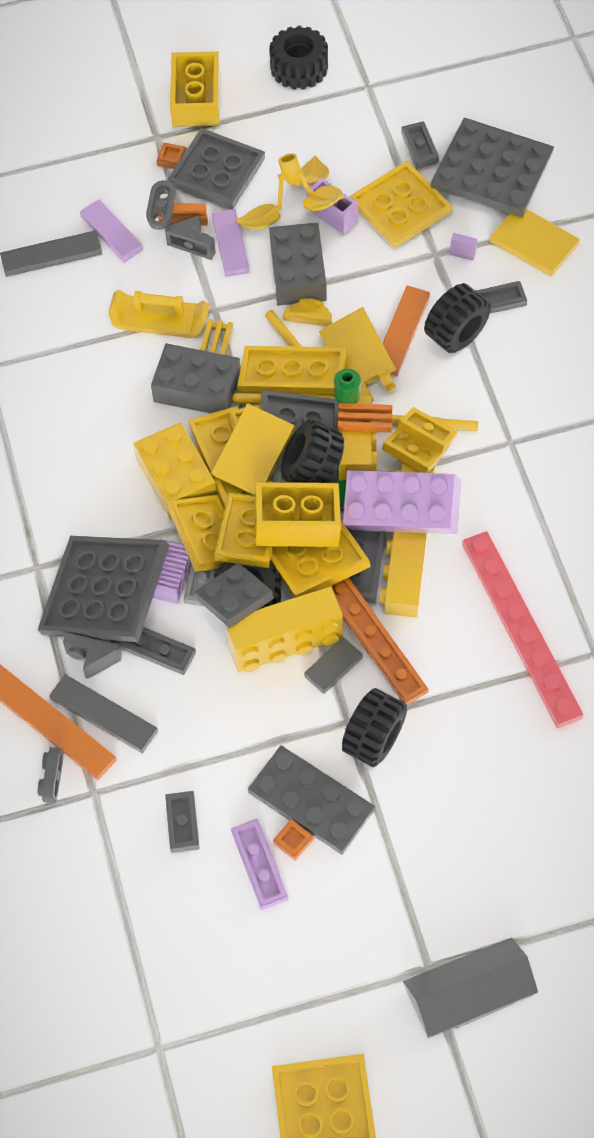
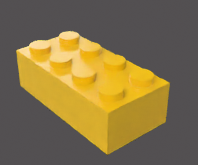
(285, 630)

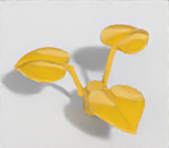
(309, 174)

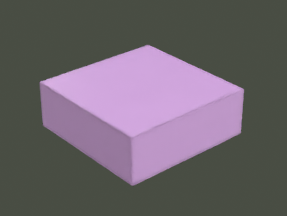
(463, 246)

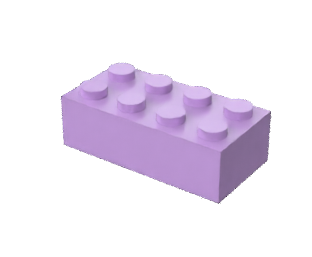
(402, 502)

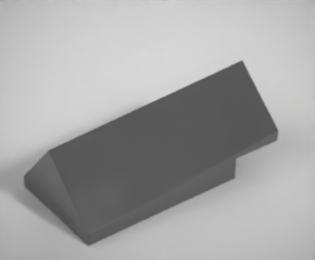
(471, 987)

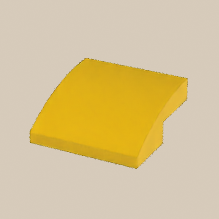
(419, 440)

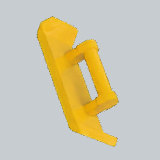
(157, 314)

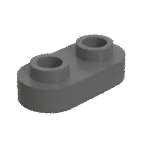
(160, 206)
(52, 763)

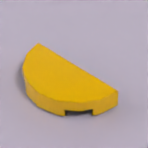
(308, 312)

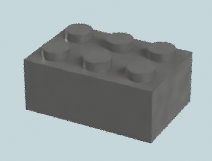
(297, 263)
(195, 379)

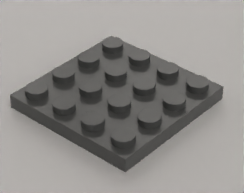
(492, 167)
(104, 588)

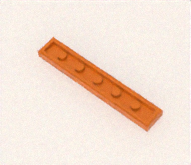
(378, 643)
(54, 725)

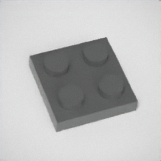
(234, 595)

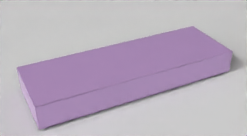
(111, 230)
(230, 243)
(259, 864)

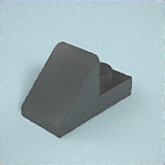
(188, 237)
(98, 653)

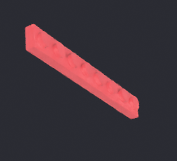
(522, 630)

